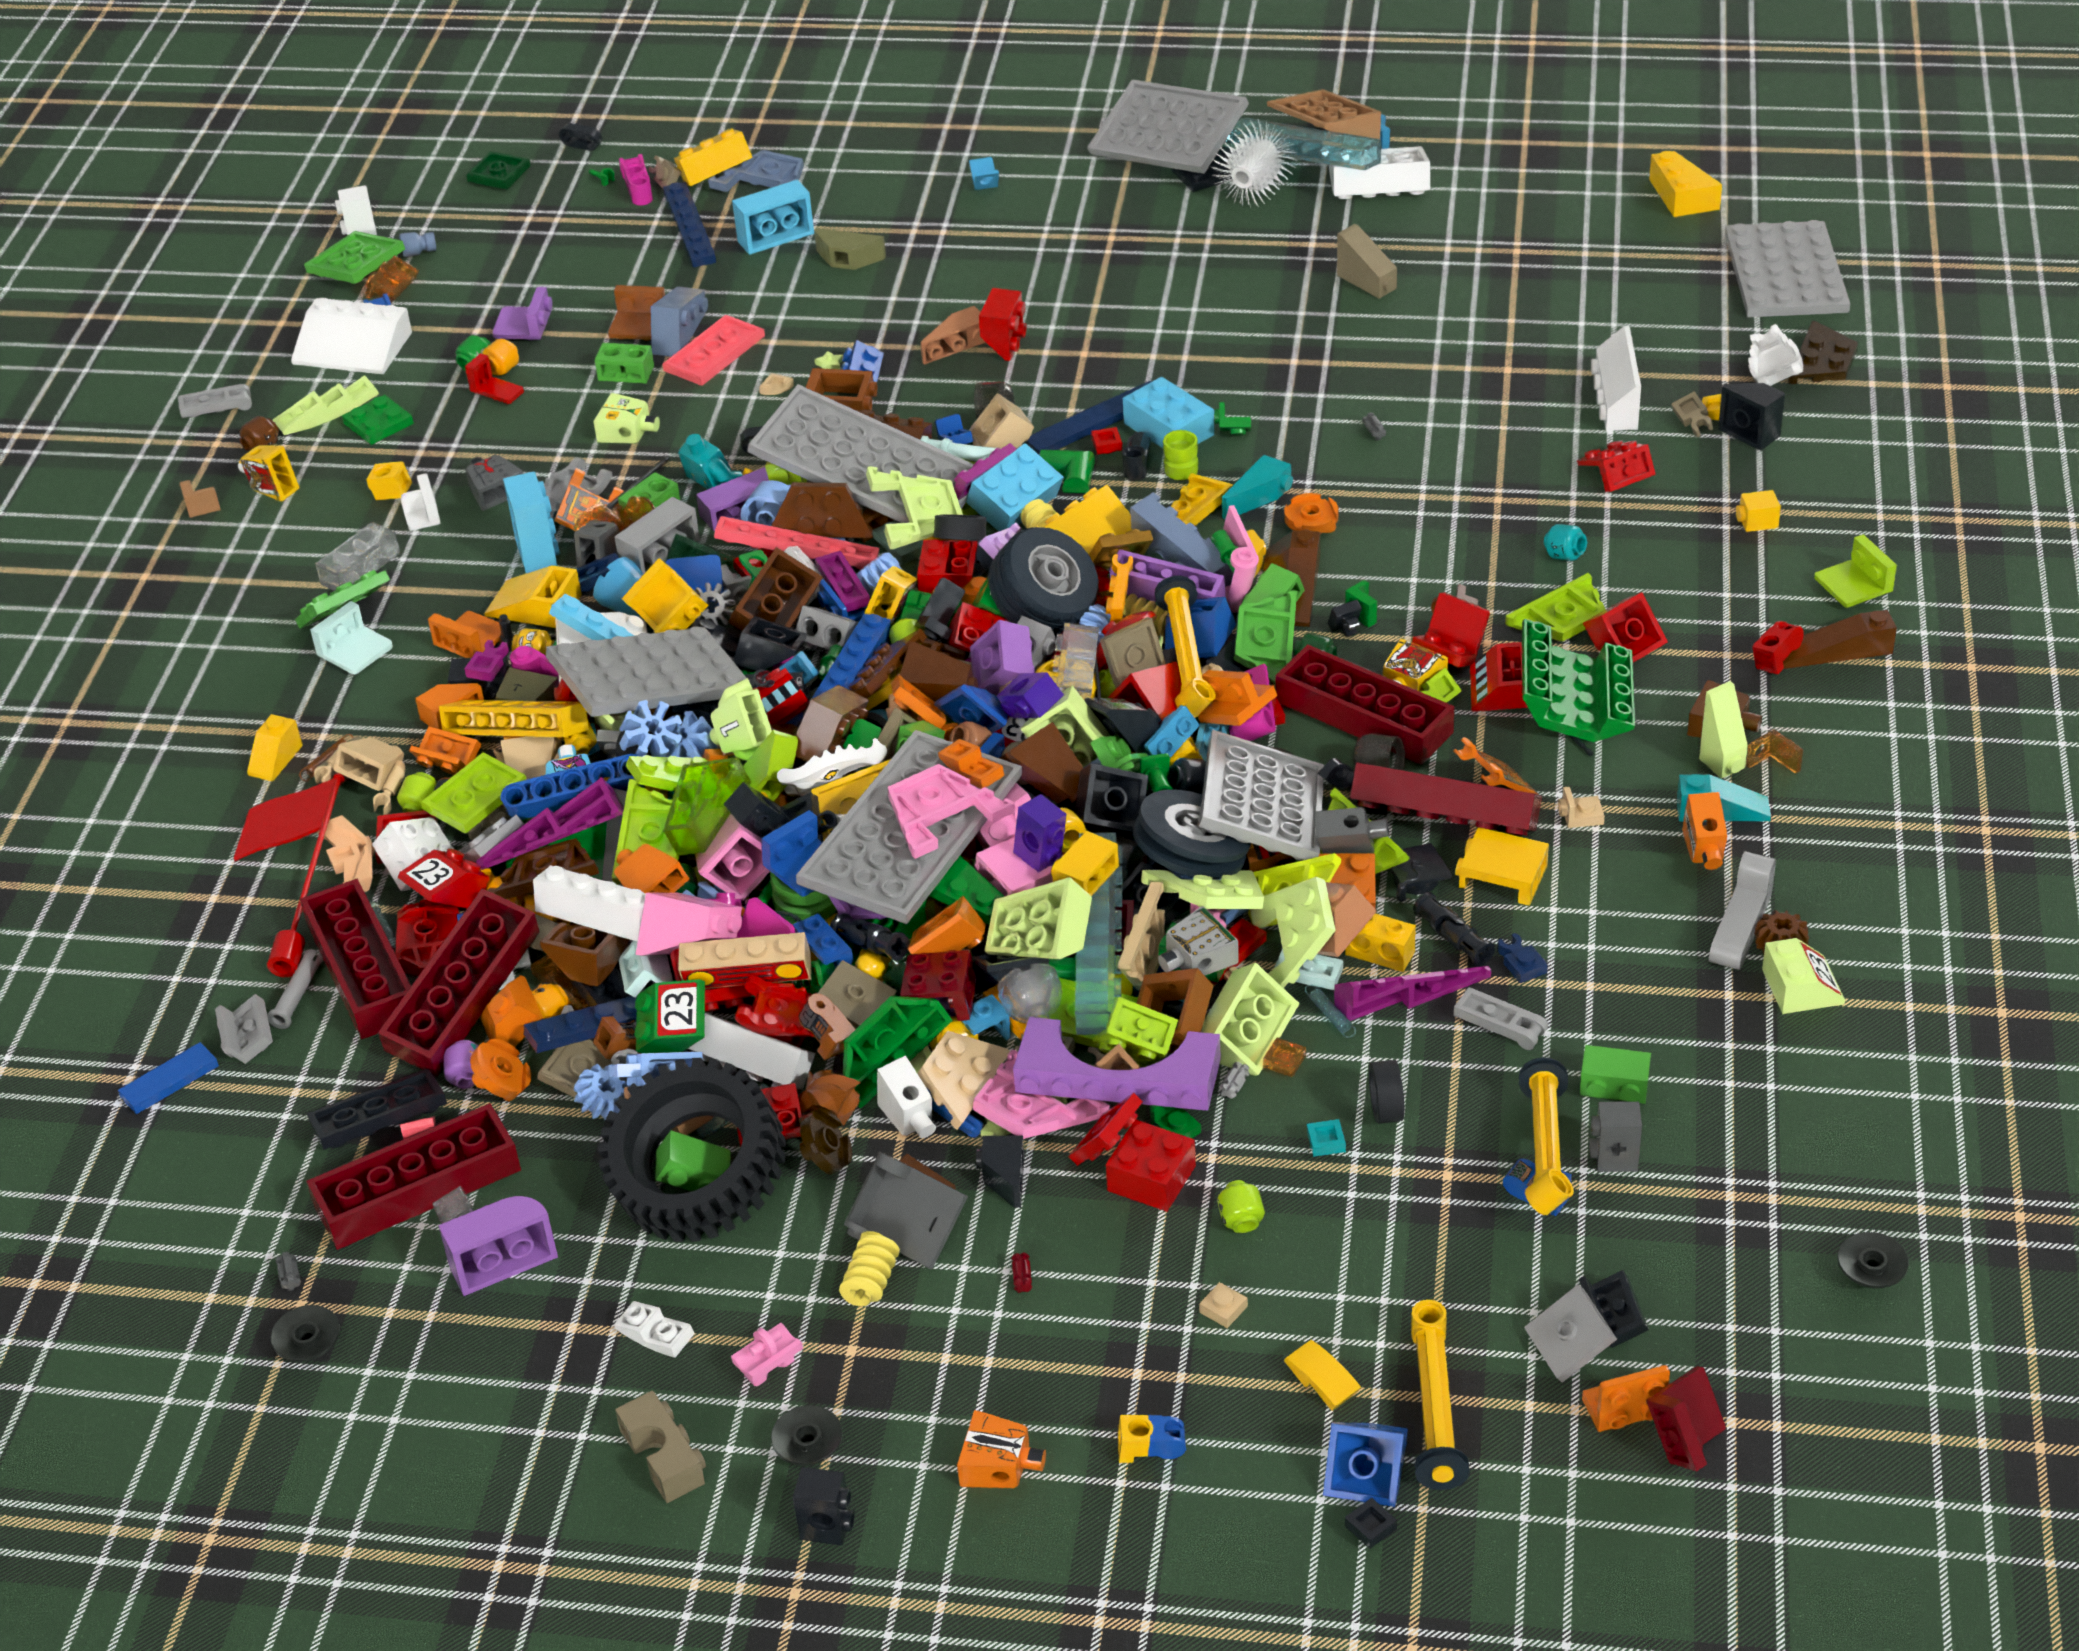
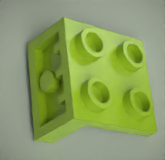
(1861, 578)
(1138, 1030)

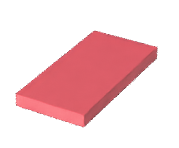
(713, 350)

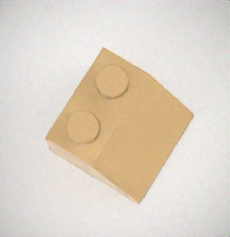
(1001, 424)

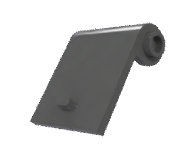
(906, 1208)

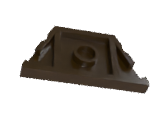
(1825, 354)

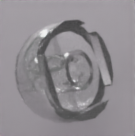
(1030, 992)

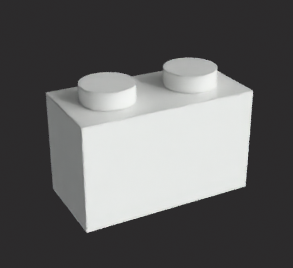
(356, 211)

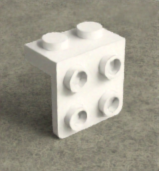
(407, 842)

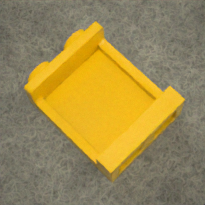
(664, 599)
(1504, 862)

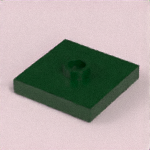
(498, 170)

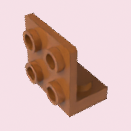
(634, 311)

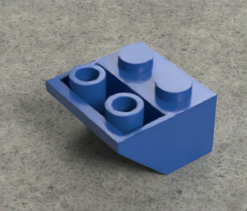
(1211, 626)

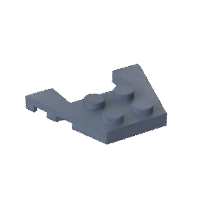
(763, 169)

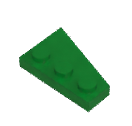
(966, 881)

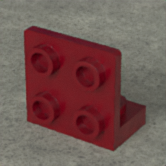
(942, 975)
(1686, 1418)

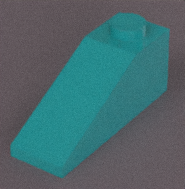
(1258, 486)
(1736, 801)

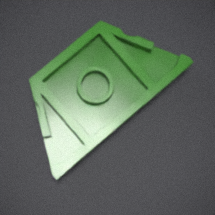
(1266, 633)

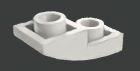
(651, 1329)

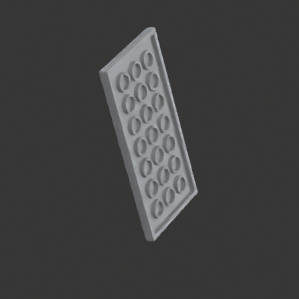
(838, 444)
(867, 854)

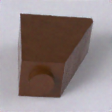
(935, 672)
(1048, 764)

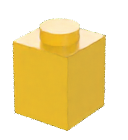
(1758, 511)

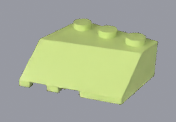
(1040, 921)

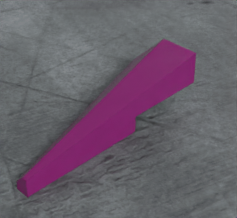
(585, 810)
(1368, 996)

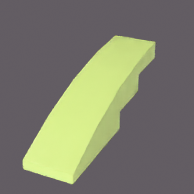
(318, 410)

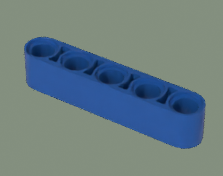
(560, 784)

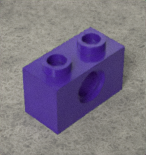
(1029, 695)
(1039, 833)

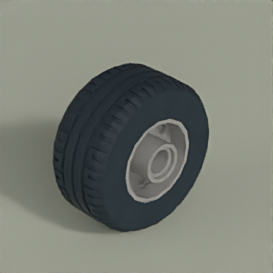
(1043, 578)

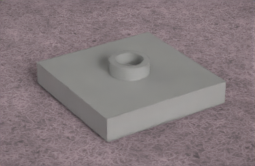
(1570, 1333)

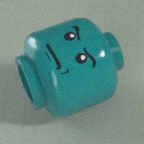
(1565, 542)

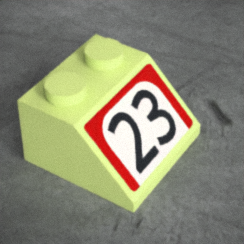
(1799, 977)

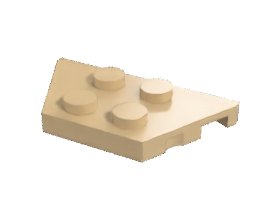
(1142, 944)
(959, 1071)

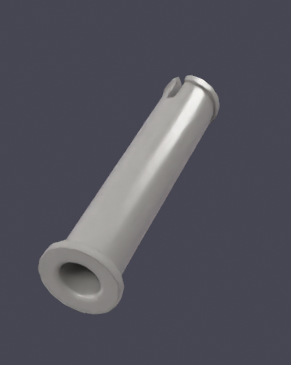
(281, 1015)

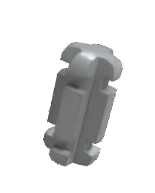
(1234, 1080)

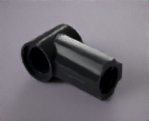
(1136, 456)

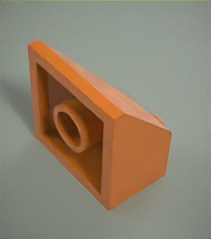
(949, 930)
(509, 1011)

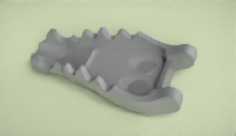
(558, 483)

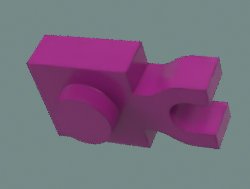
(488, 663)

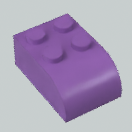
(497, 1242)

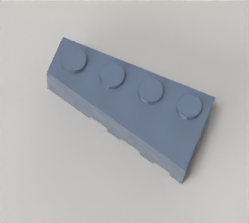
(1175, 540)

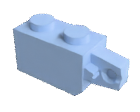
(641, 1064)

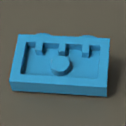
(1173, 732)

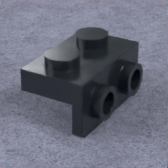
(1617, 1305)

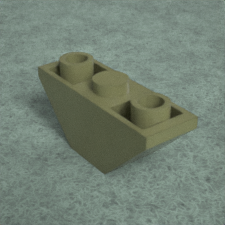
(849, 249)

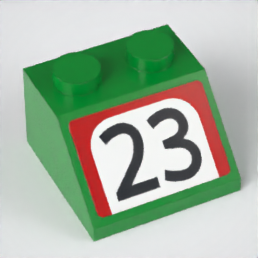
(670, 1016)

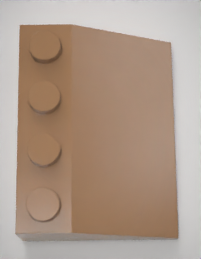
(1331, 113)

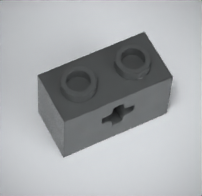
(1617, 1136)

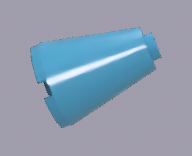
(616, 584)

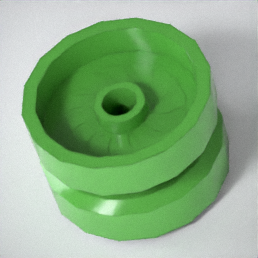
(788, 900)

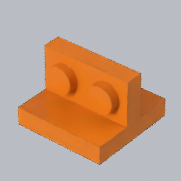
(1235, 698)

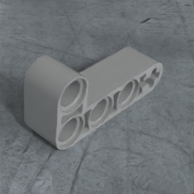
(1744, 910)

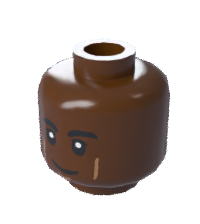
(258, 432)

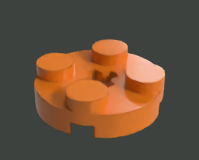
(1323, 515)
(504, 1081)

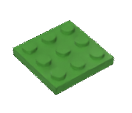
(354, 257)
(326, 605)

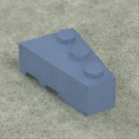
(676, 319)

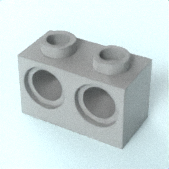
(828, 628)

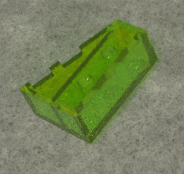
(699, 803)

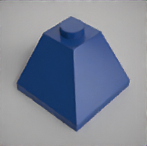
(973, 705)
(1365, 1462)

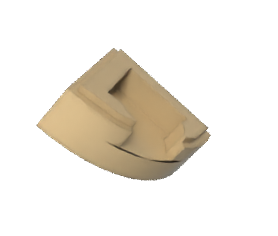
(776, 384)

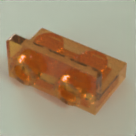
(391, 278)

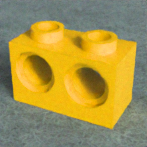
(1384, 943)

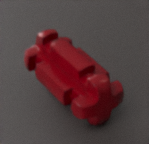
(1021, 1272)

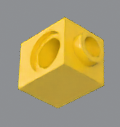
(389, 480)

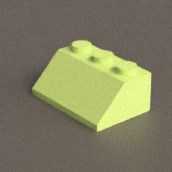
(1075, 723)
(1249, 1016)

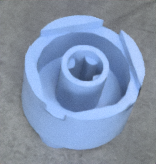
(764, 502)

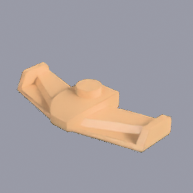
(350, 852)

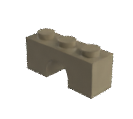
(650, 1424)

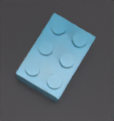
(773, 217)
(1167, 408)
(1011, 485)
(531, 521)

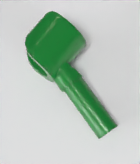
(605, 175)

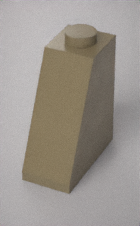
(1364, 263)

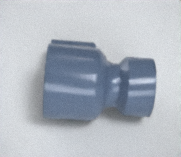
(415, 243)

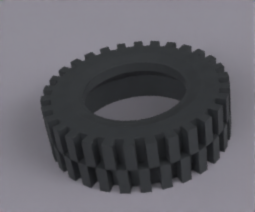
(664, 1105)

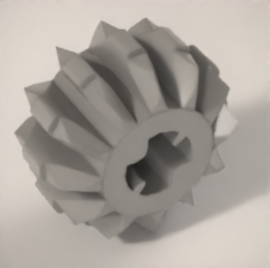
(720, 610)

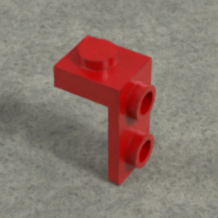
(483, 383)

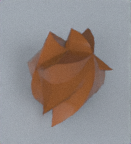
(830, 1092)

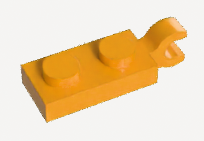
(1119, 587)

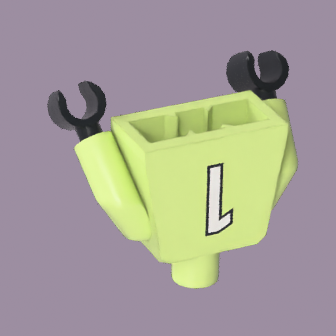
(741, 717)

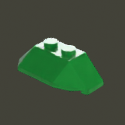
(893, 1031)

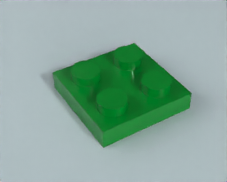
(377, 419)

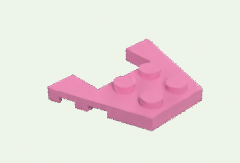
(935, 796)
(1030, 1113)

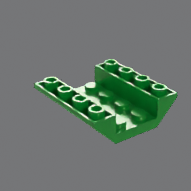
(1576, 691)

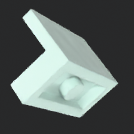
(639, 970)

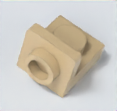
(1580, 811)

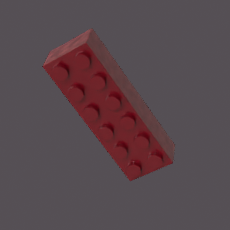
(1364, 702)
(1445, 796)
(356, 954)
(459, 981)
(413, 1175)

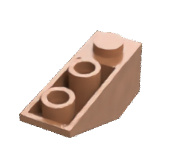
(952, 336)

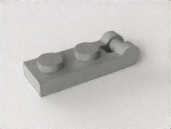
(215, 400)
(1501, 1017)

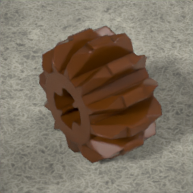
(1780, 927)

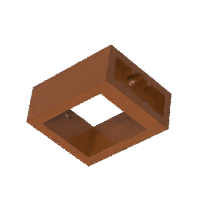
(845, 382)
(1178, 985)

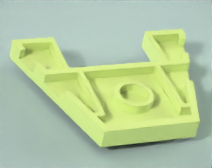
(922, 500)
(1230, 892)
(1303, 924)

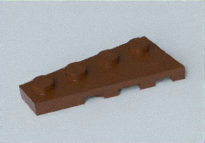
(882, 664)

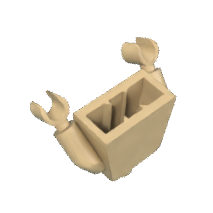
(529, 754)
(369, 763)

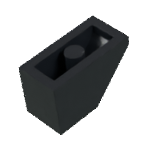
(1003, 1166)

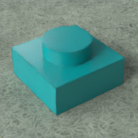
(1326, 1137)

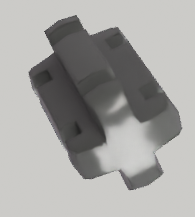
(1374, 426)
(288, 1271)

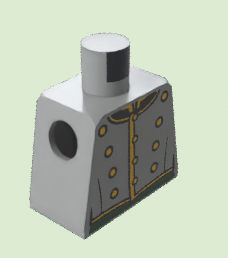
(1199, 943)

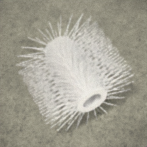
(1254, 163)

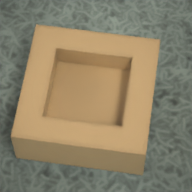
(1223, 1305)

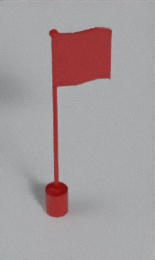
(283, 822)

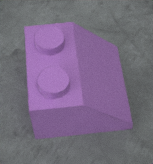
(1001, 655)

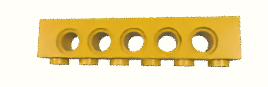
(514, 718)

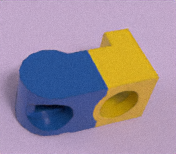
(1150, 1437)

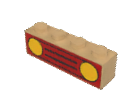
(733, 960)

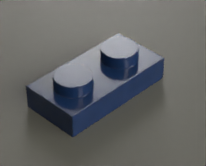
(590, 572)

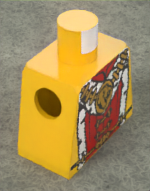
(269, 471)
(892, 591)
(1413, 664)

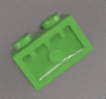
(1116, 753)

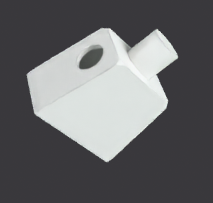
(905, 1098)

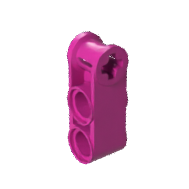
(636, 179)

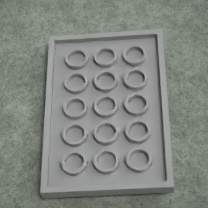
(1168, 126)
(1786, 269)
(653, 667)
(1261, 796)

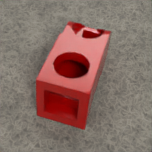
(1776, 646)

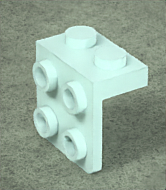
(347, 641)

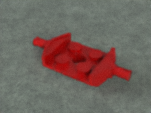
(417, 948)

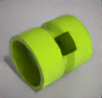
(1180, 454)

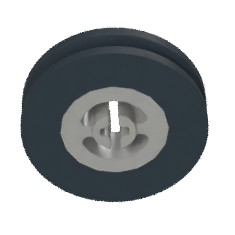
(1172, 837)

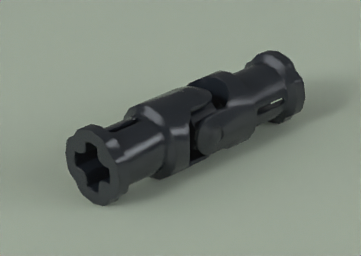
(1453, 929)
(871, 936)

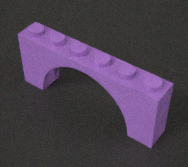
(1177, 1081)

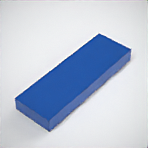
(168, 1078)

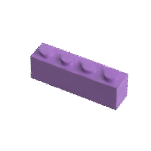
(728, 497)
(1150, 571)

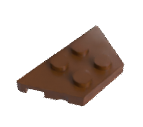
(822, 511)
(519, 877)

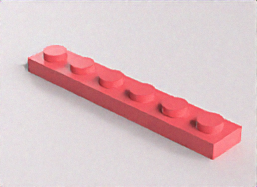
(770, 537)

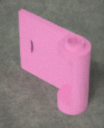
(1242, 559)

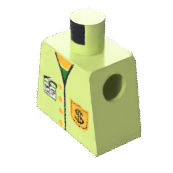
(624, 420)

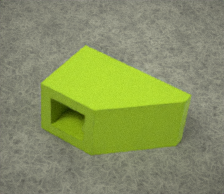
(772, 755)

